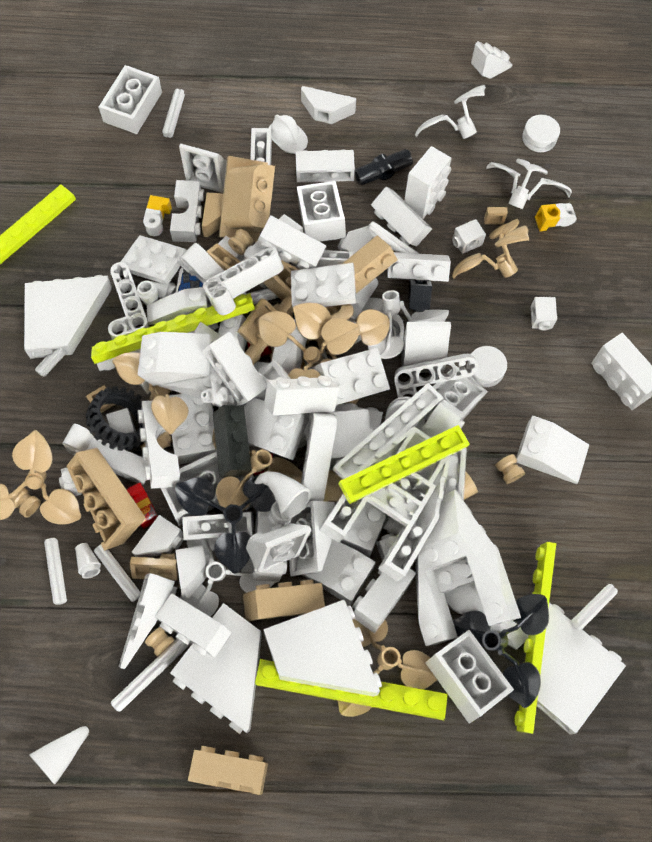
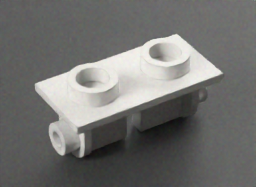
(218, 396)

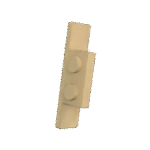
(250, 328)

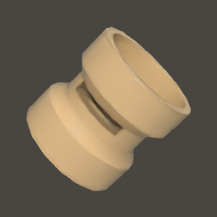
(509, 468)
(26, 503)

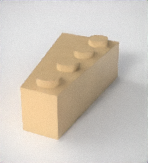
(105, 497)

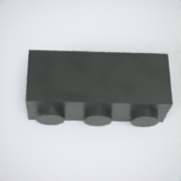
(231, 441)

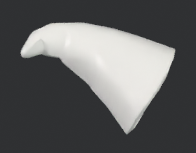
(288, 493)
(58, 754)

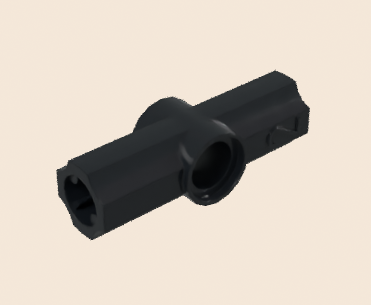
(383, 167)

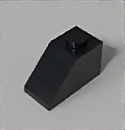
(419, 295)

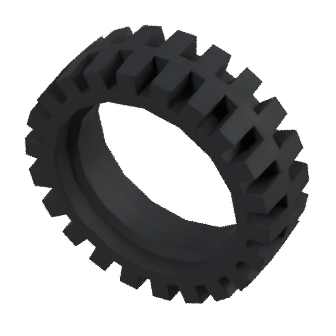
(102, 429)

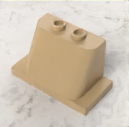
(246, 197)

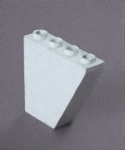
(61, 312)
(323, 651)
(573, 672)
(228, 678)

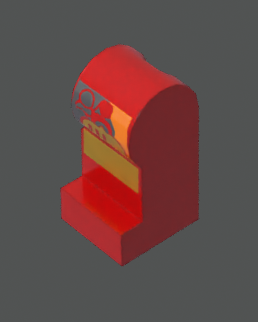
(142, 500)

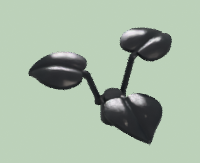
(229, 548)
(533, 621)

